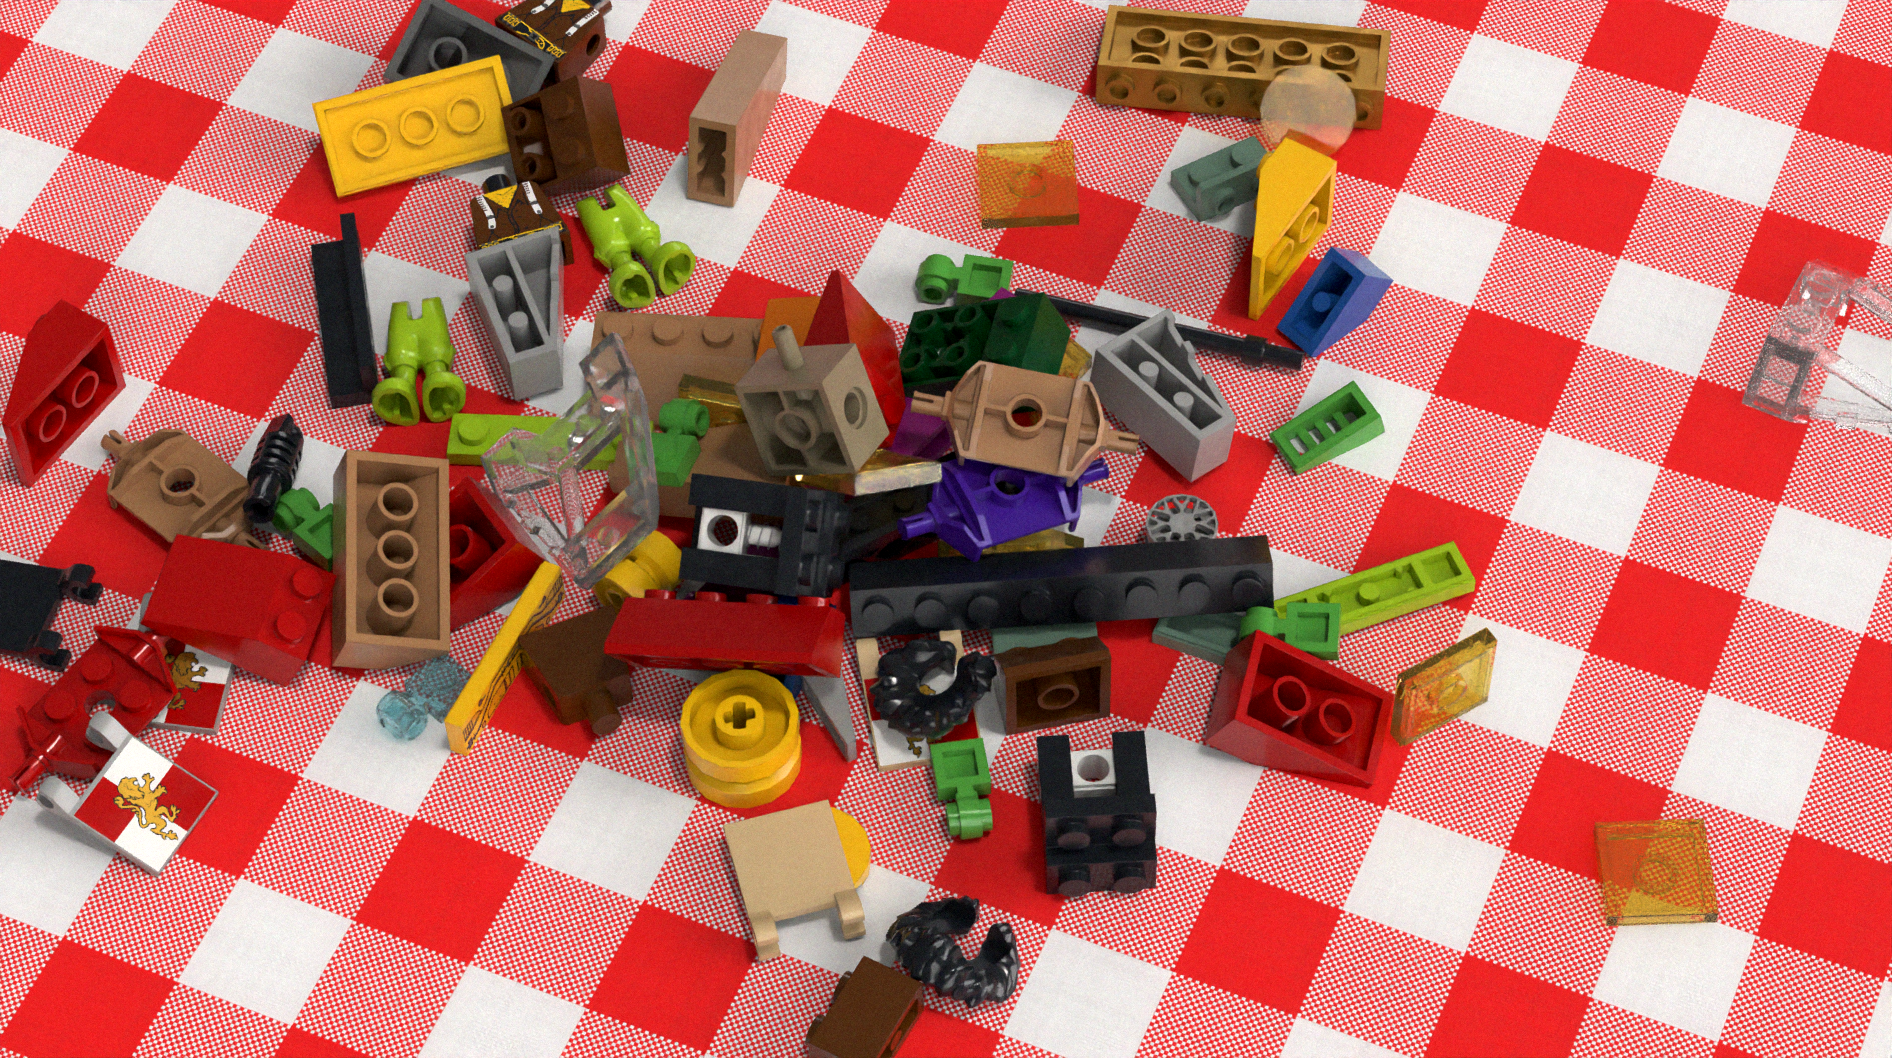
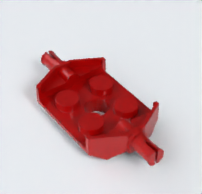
(116, 667)

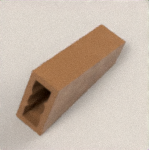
(734, 116)
(726, 453)

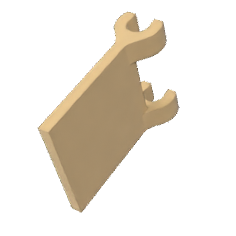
(790, 868)

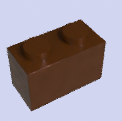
(869, 1014)

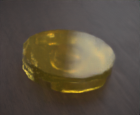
(1309, 108)

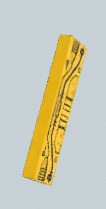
(503, 659)

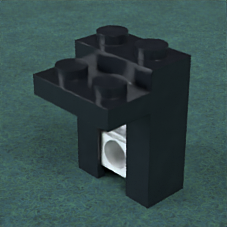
(806, 544)
(1101, 830)

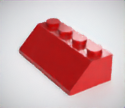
(728, 635)

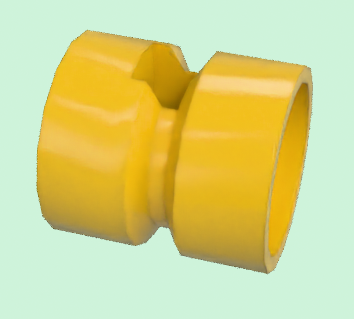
(648, 566)

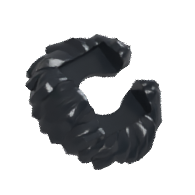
(925, 715)
(932, 957)

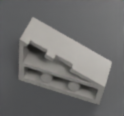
(522, 308)
(1164, 396)

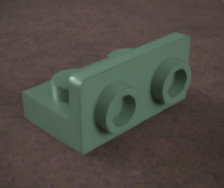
(1220, 180)

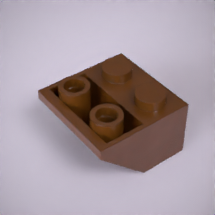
(566, 137)

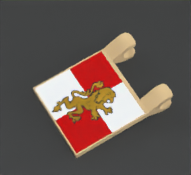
(892, 748)

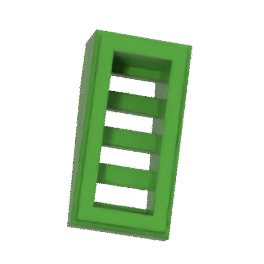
(1334, 407)

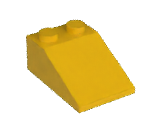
(1291, 216)

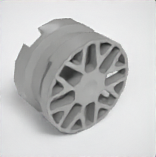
(1181, 522)

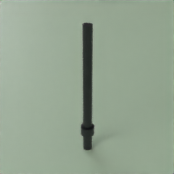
(1252, 349)

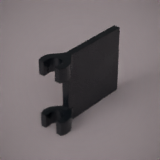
(29, 602)

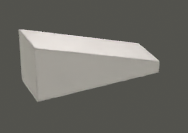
(831, 704)

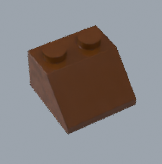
(1053, 684)

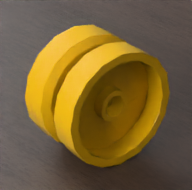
(741, 738)

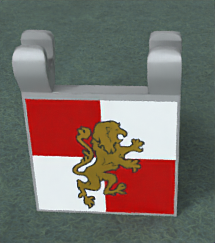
(201, 685)
(137, 800)

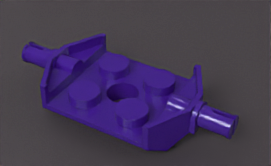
(975, 515)

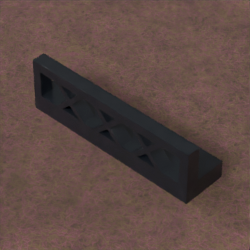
(345, 317)
(874, 524)

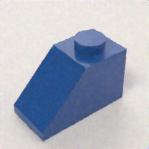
(1334, 300)

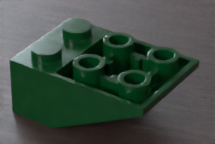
(1004, 331)

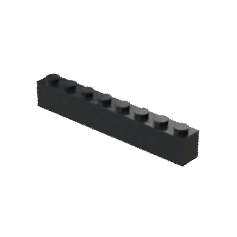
(1060, 586)

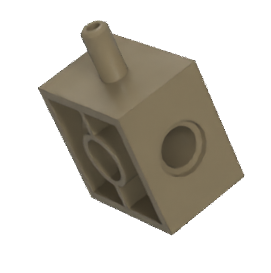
(811, 408)

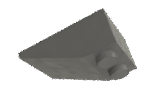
(449, 36)

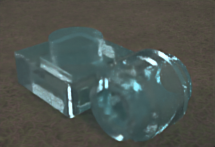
(428, 691)

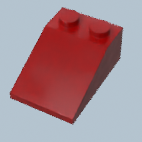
(848, 318)
(59, 387)
(488, 553)
(240, 604)
(1298, 713)

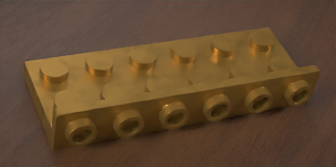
(1229, 61)

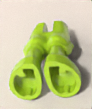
(628, 230)
(412, 347)

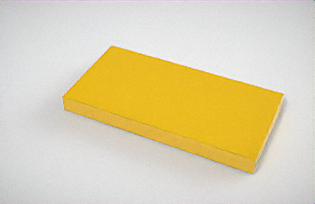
(415, 126)

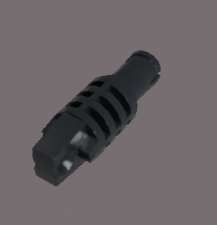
(273, 468)

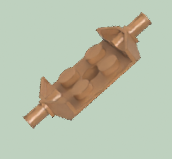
(1058, 445)
(152, 466)

